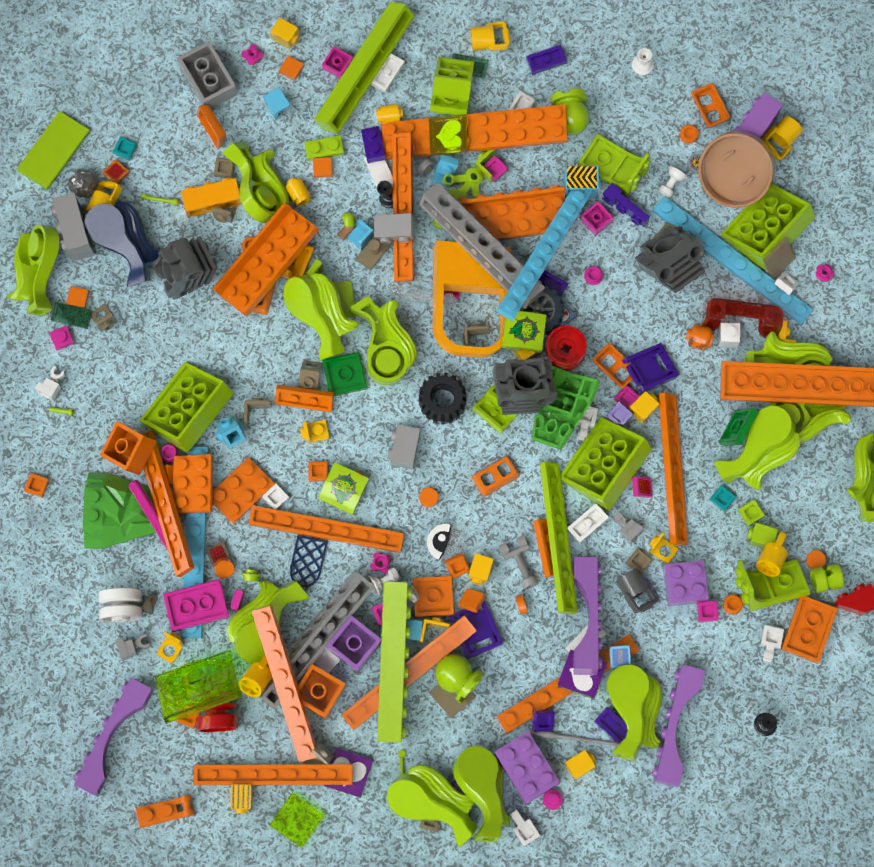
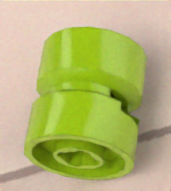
(826, 578)

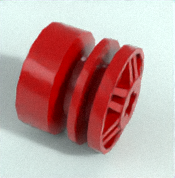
(571, 339)
(218, 719)

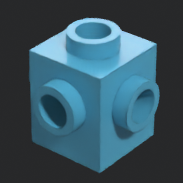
(230, 431)

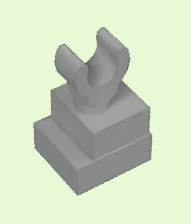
(630, 530)
(128, 647)

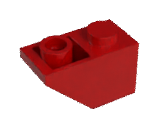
(858, 602)

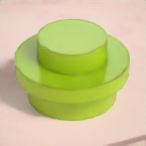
(251, 575)

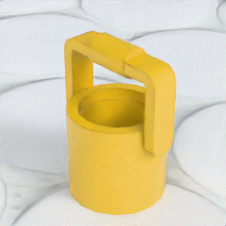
(483, 37)
(784, 135)
(102, 198)
(773, 557)
(256, 678)

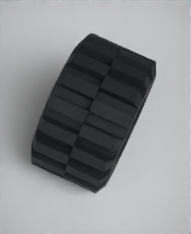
(447, 413)

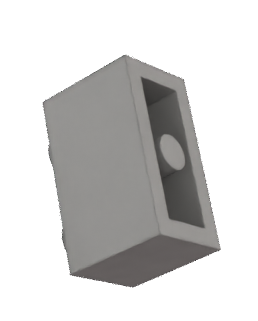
(394, 227)
(404, 446)

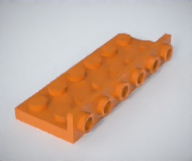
(516, 213)
(265, 259)

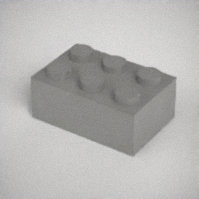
(207, 75)
(72, 227)

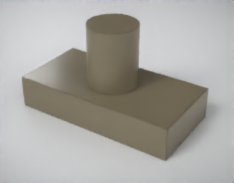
(372, 253)

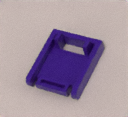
(646, 370)
(485, 628)

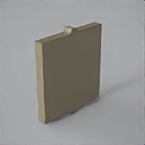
(779, 258)
(448, 702)

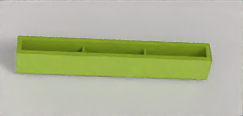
(364, 67)
(393, 662)

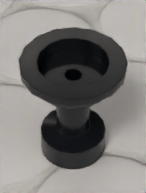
(386, 194)
(765, 724)

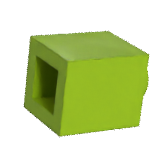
(761, 534)

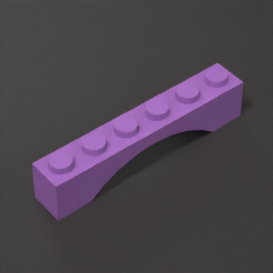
(586, 579)
(670, 766)
(93, 774)

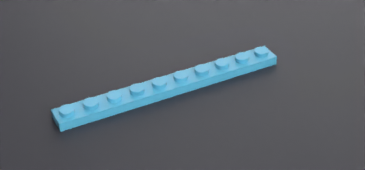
(543, 253)
(734, 261)
(195, 539)

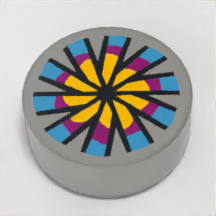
(693, 162)
(425, 167)

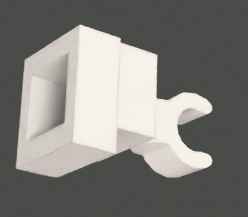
(50, 387)

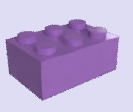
(761, 116)
(526, 768)

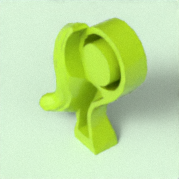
(260, 186)
(33, 265)
(318, 304)
(390, 346)
(789, 353)
(813, 419)
(767, 446)
(863, 485)
(242, 626)
(638, 702)
(483, 782)
(429, 796)

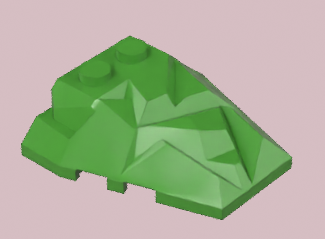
(562, 416)
(112, 512)

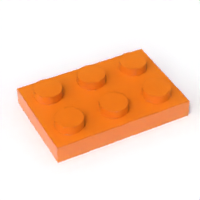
(193, 483)
(241, 490)
(809, 629)

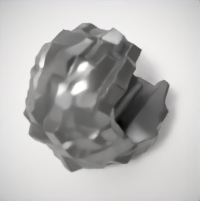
(82, 183)

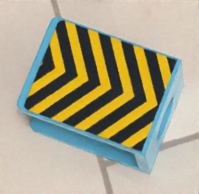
(581, 179)

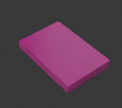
(196, 605)

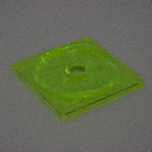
(197, 686)

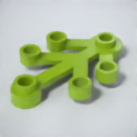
(462, 192)

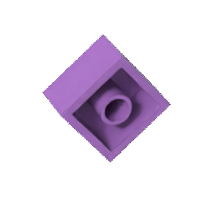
(685, 583)
(354, 644)

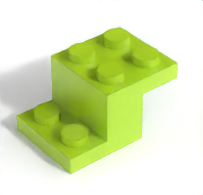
(452, 86)

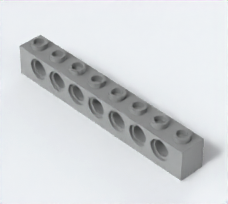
(484, 255)
(322, 630)

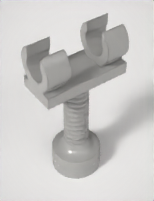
(528, 580)

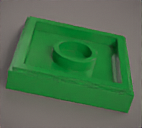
(344, 374)
(738, 427)

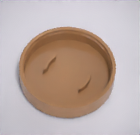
(736, 169)

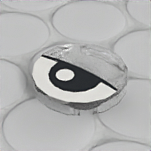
(445, 542)

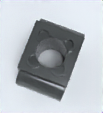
(672, 258)
(184, 266)
(524, 385)

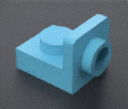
(445, 166)

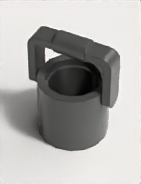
(634, 585)

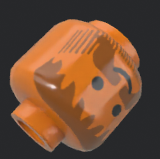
(699, 337)

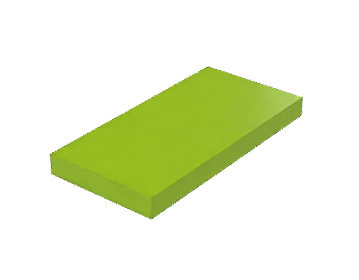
(53, 150)

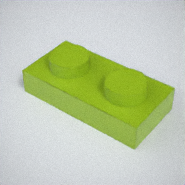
(324, 148)

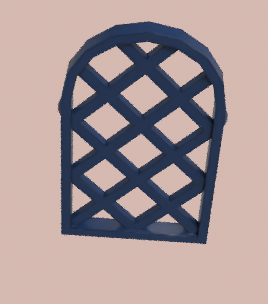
(307, 565)

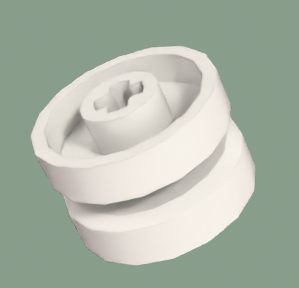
(120, 605)

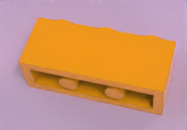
(203, 198)

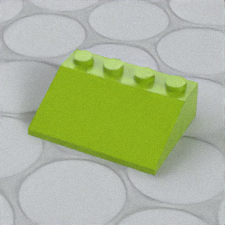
(767, 222)
(187, 406)
(605, 463)

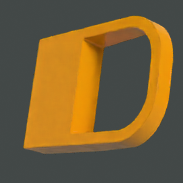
(459, 272)

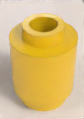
(389, 113)
(298, 191)

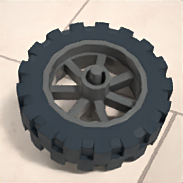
(558, 308)

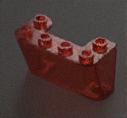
(716, 308)

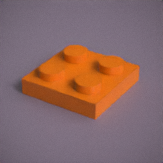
(434, 596)

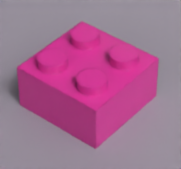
(337, 62)
(596, 218)

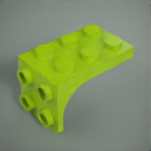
(615, 164)
(764, 591)

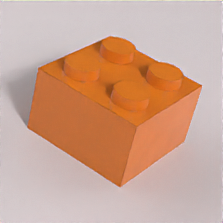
(128, 448)
(320, 691)

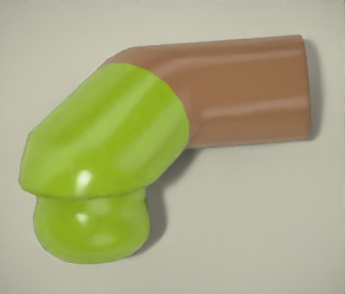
(349, 225)

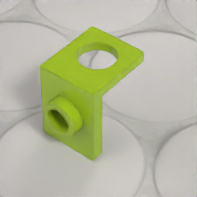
(482, 159)

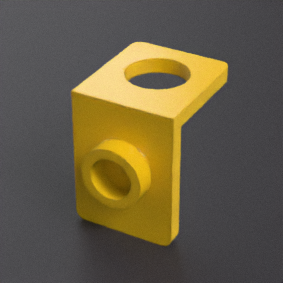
(657, 543)
(436, 622)
(174, 640)

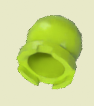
(576, 109)
(456, 676)

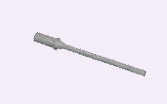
(551, 735)

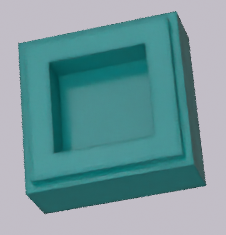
(124, 148)
(722, 498)

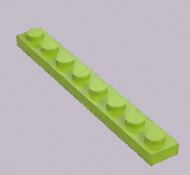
(558, 538)

